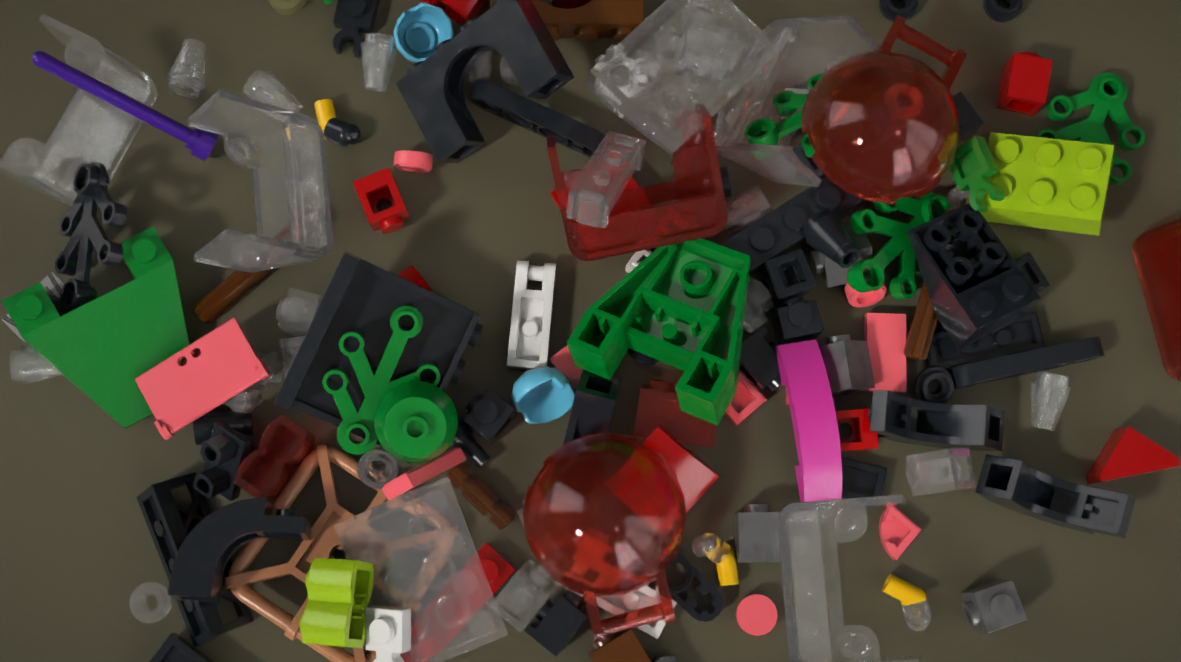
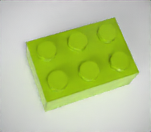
(1049, 183)

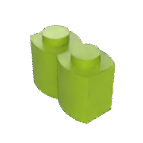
(337, 602)

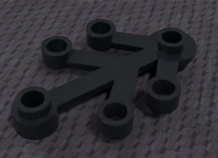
(92, 185)

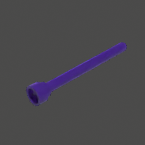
(196, 140)

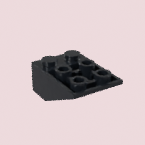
(970, 275)

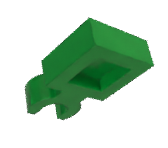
(972, 172)

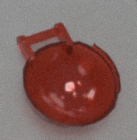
(886, 119)
(606, 524)

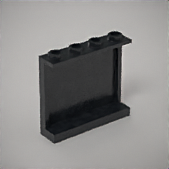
(362, 301)

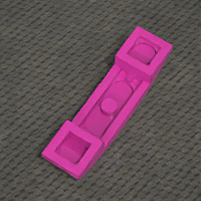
(812, 420)

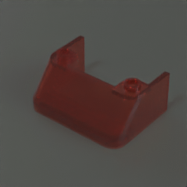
(655, 213)

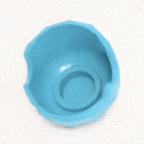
(421, 31)
(542, 395)

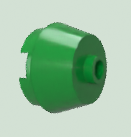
(415, 421)

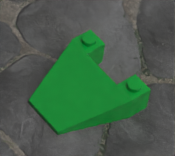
(679, 309)
(113, 336)

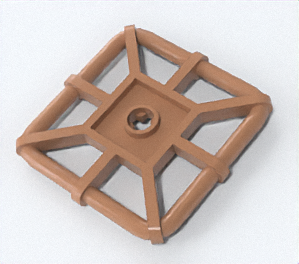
(321, 545)

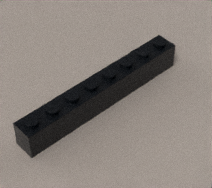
(783, 227)

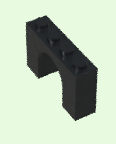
(437, 84)

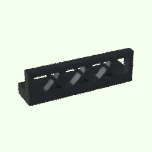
(168, 534)

